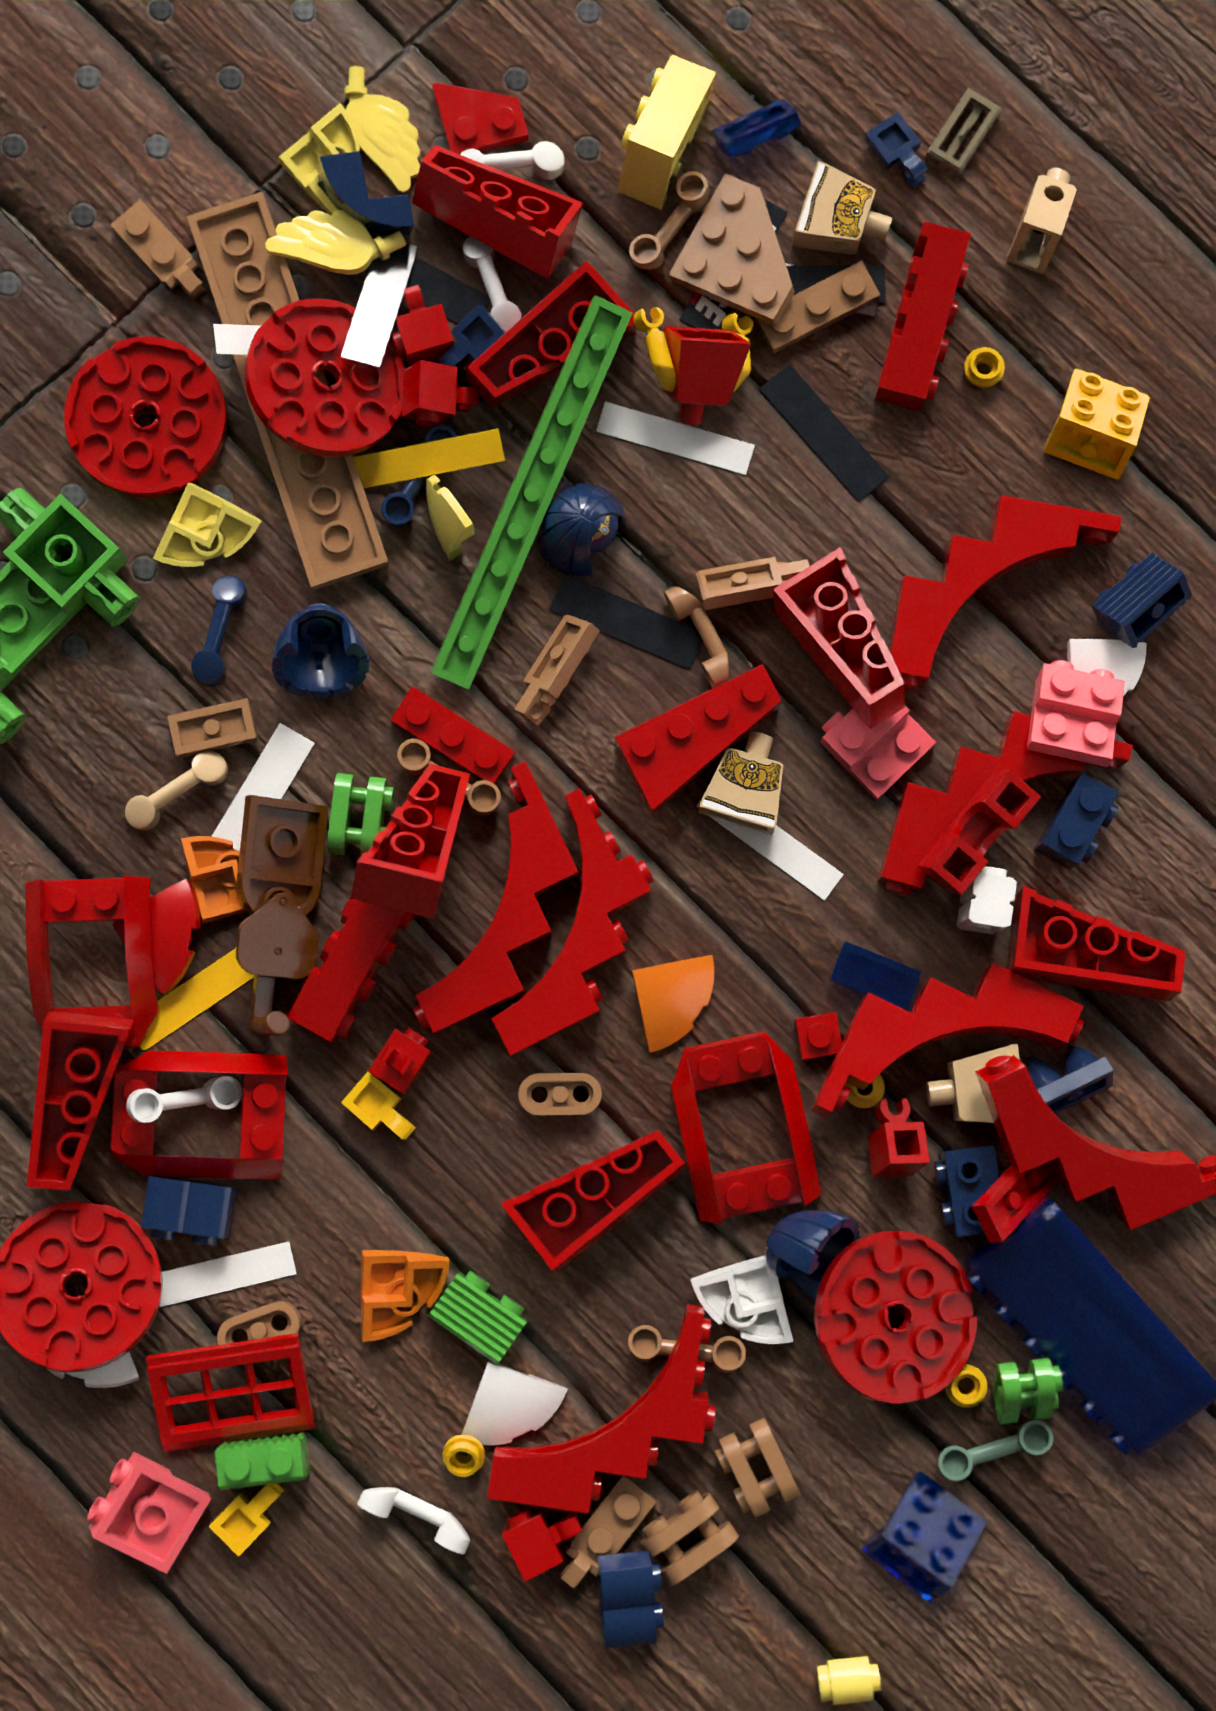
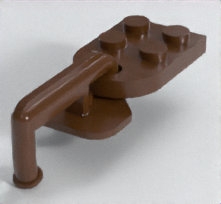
(283, 855)

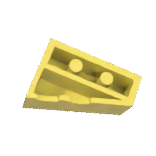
(663, 129)

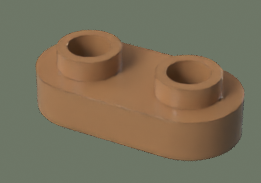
(560, 1094)
(259, 1322)

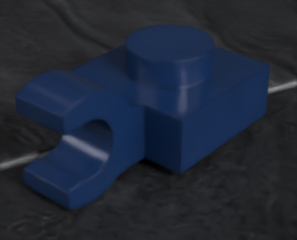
(896, 145)
(474, 337)

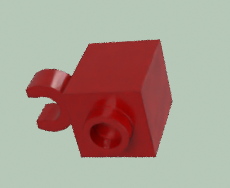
(423, 331)
(433, 393)
(401, 1059)
(897, 1145)
(535, 1542)

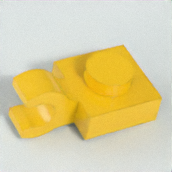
(375, 1104)
(244, 1518)

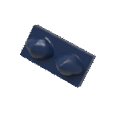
(1084, 1078)

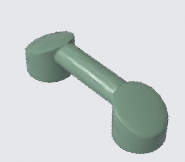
(1031, 1438)

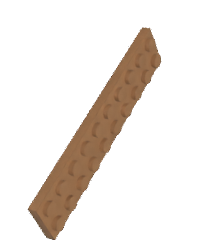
(317, 492)

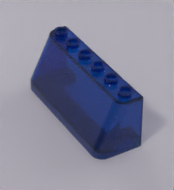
(1092, 1328)

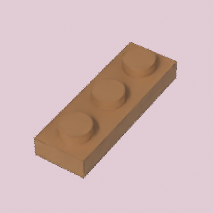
(821, 306)

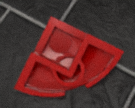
(173, 918)

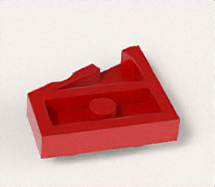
(479, 118)

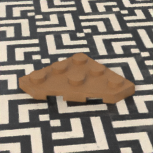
(736, 254)

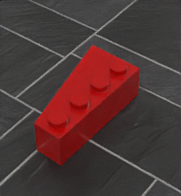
(498, 209)
(923, 315)
(541, 339)
(840, 635)
(688, 739)
(413, 851)
(1083, 951)
(348, 968)
(72, 1083)
(583, 1205)

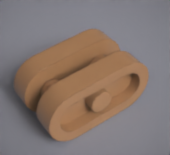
(751, 1493)
(693, 1513)

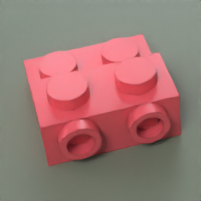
(1075, 713)
(877, 754)
(147, 1512)

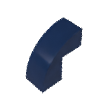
(346, 188)

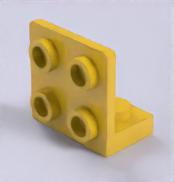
(1098, 424)

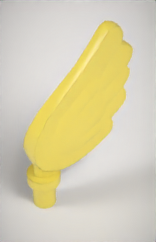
(383, 132)
(331, 242)

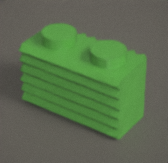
(478, 1316)
(262, 1461)

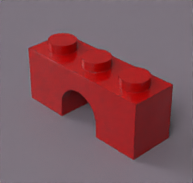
(991, 811)

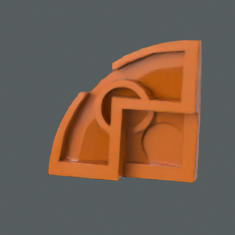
(213, 873)
(673, 998)
(396, 1288)

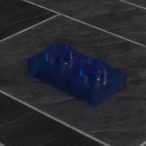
(755, 128)
(875, 974)

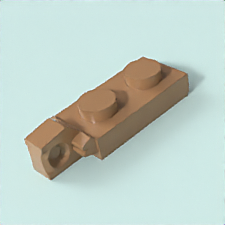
(158, 249)
(744, 581)
(555, 667)
(607, 1528)

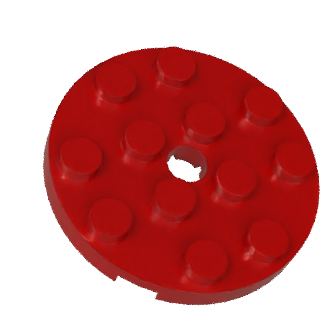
(138, 376)
(302, 409)
(120, 1294)
(855, 1325)

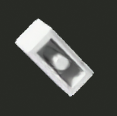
(987, 902)

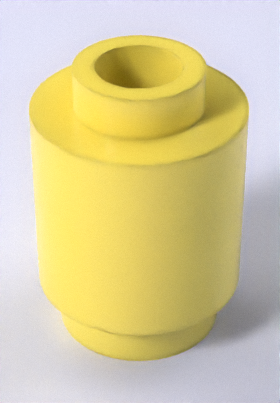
(848, 1680)

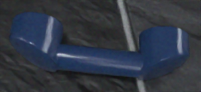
(398, 507)
(206, 664)

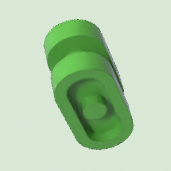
(377, 800)
(1031, 1390)

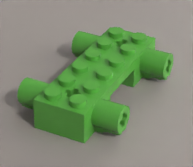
(45, 591)

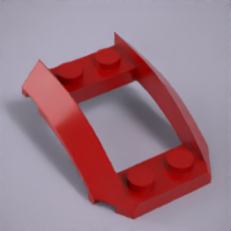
(94, 901)
(259, 1120)
(754, 1186)

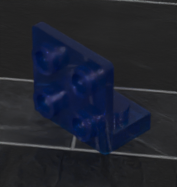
(926, 1538)

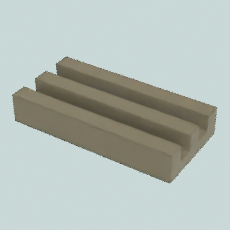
(946, 159)

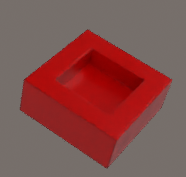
(818, 1035)

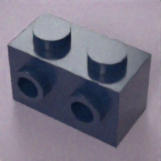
(1076, 821)
(965, 1178)

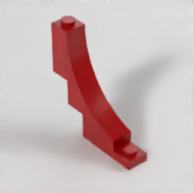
(1019, 535)
(927, 813)
(536, 866)
(999, 1005)
(1137, 1182)

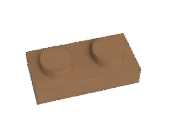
(212, 728)

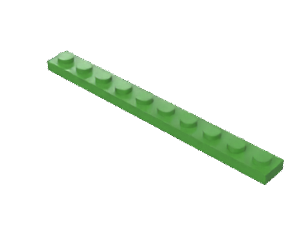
(531, 492)

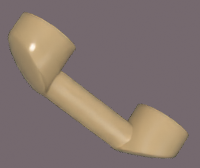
(144, 811)

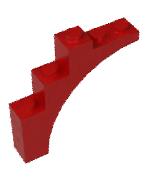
(607, 886)
(564, 1472)

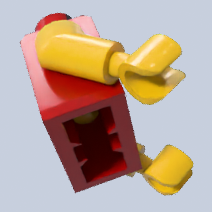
(697, 363)

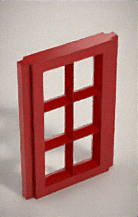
(224, 1356)

